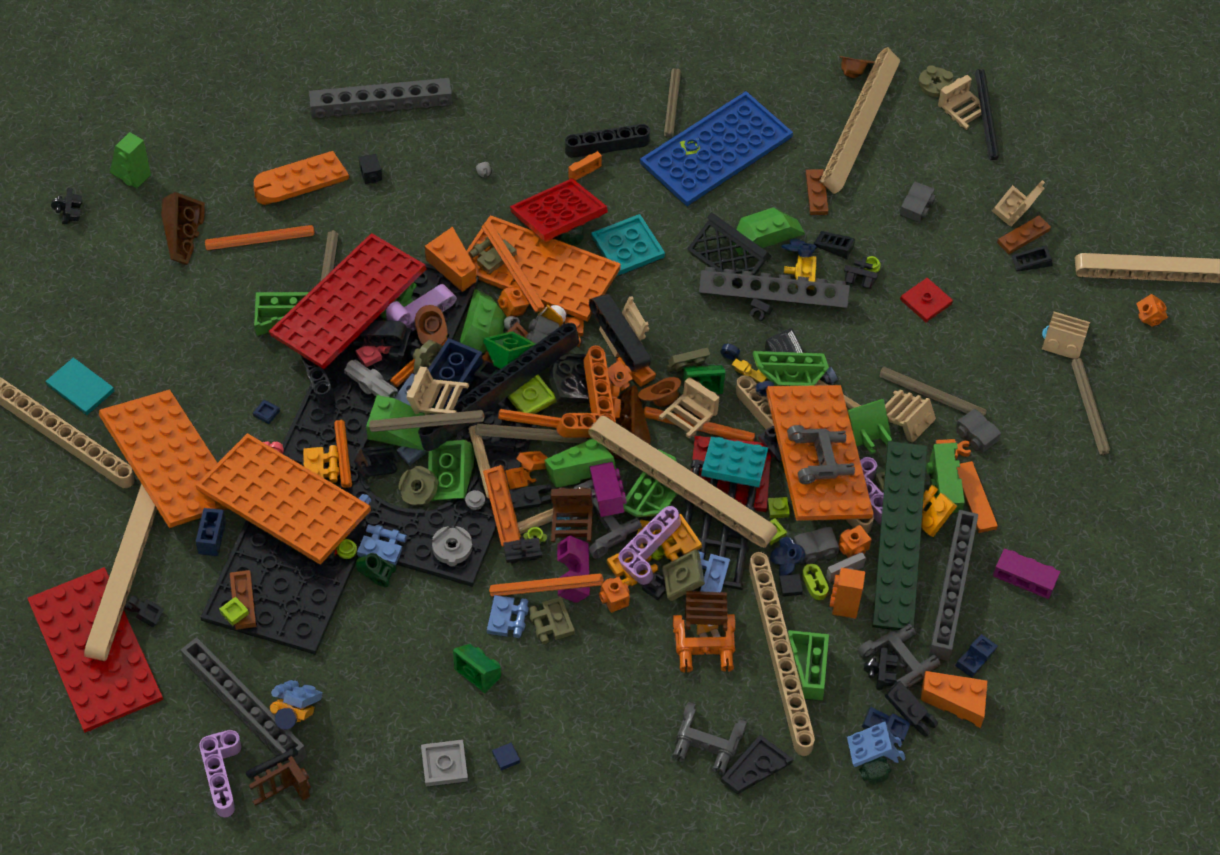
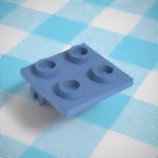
(874, 743)

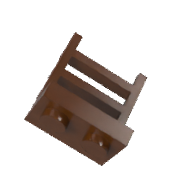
(572, 504)
(706, 608)
(289, 775)

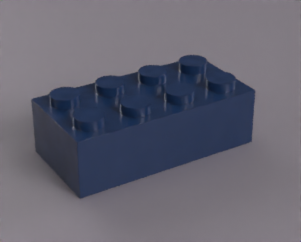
(456, 364)

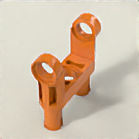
(710, 645)

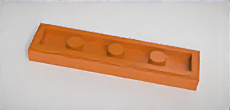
(976, 497)
(502, 504)

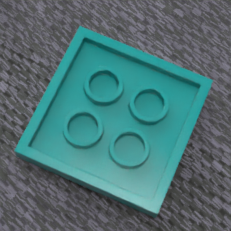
(628, 243)
(734, 461)

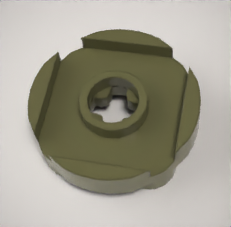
(934, 73)
(425, 355)
(427, 490)

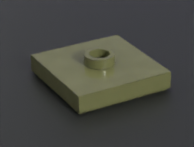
(683, 575)

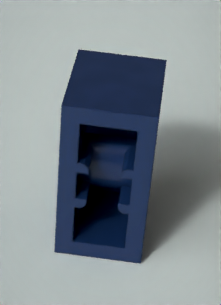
(210, 532)

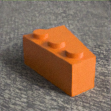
(451, 259)
(847, 592)
(956, 695)

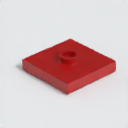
(926, 300)

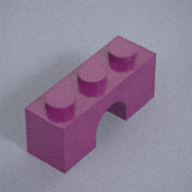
(575, 556)

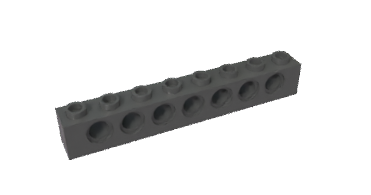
(380, 97)
(840, 298)
(953, 585)
(240, 699)

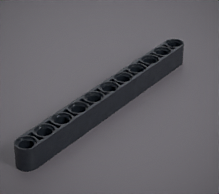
(505, 382)

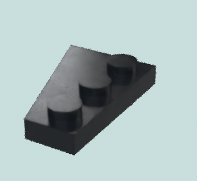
(755, 765)

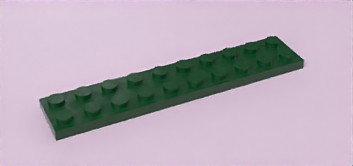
(900, 536)

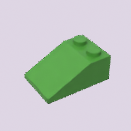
(389, 408)
(453, 467)

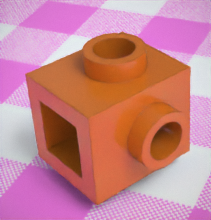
(513, 301)
(1152, 310)
(623, 372)
(854, 541)
(614, 594)

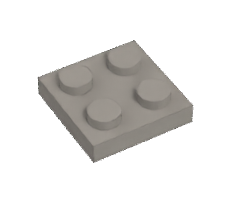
(444, 763)

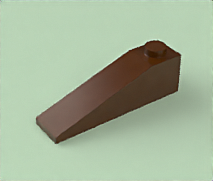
(181, 220)
(632, 416)

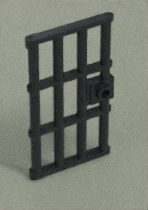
(726, 532)

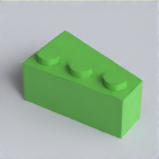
(131, 161)
(272, 307)
(575, 463)
(945, 473)
(810, 660)

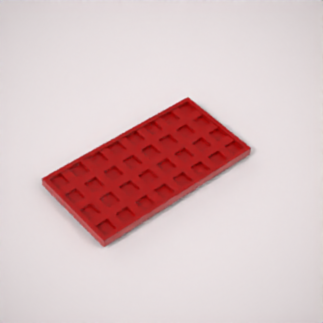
(347, 300)
(96, 687)

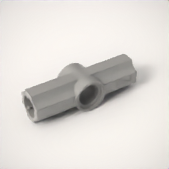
(369, 380)

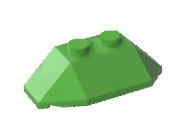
(768, 228)
(482, 321)
(791, 367)
(649, 496)

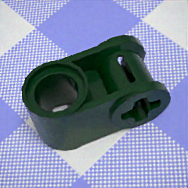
(379, 569)

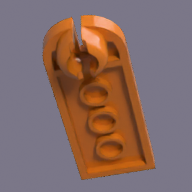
(299, 178)

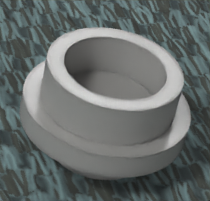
(475, 499)

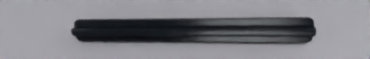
(986, 114)

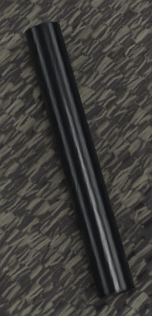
(271, 763)

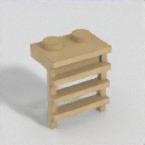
(955, 96)
(1015, 203)
(634, 319)
(1065, 335)
(425, 391)
(698, 401)
(914, 417)

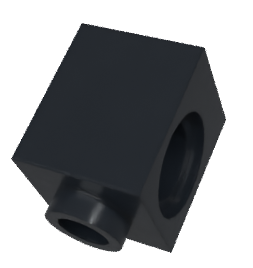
(370, 169)

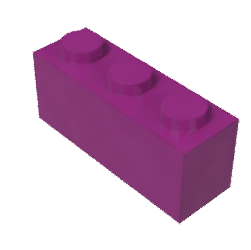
(608, 489)
(1026, 573)

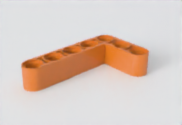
(597, 399)

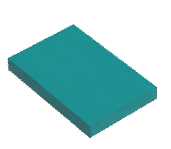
(80, 386)

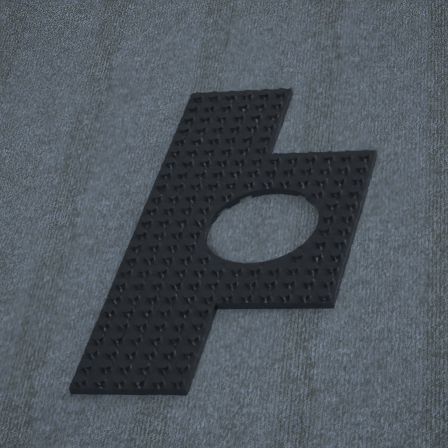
(295, 593)

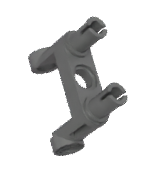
(822, 439)
(615, 534)
(894, 643)
(721, 747)

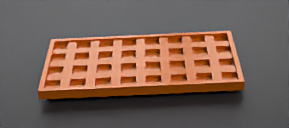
(555, 269)
(818, 409)
(163, 454)
(283, 498)

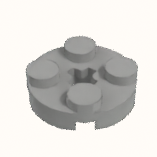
(454, 555)

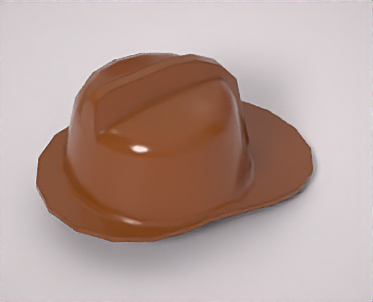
(853, 67)
(431, 324)
(663, 392)

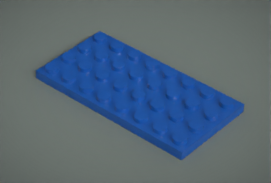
(727, 143)

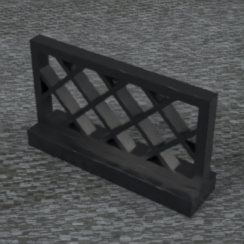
(734, 236)

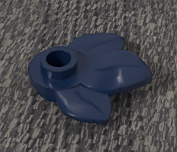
(804, 249)
(787, 555)

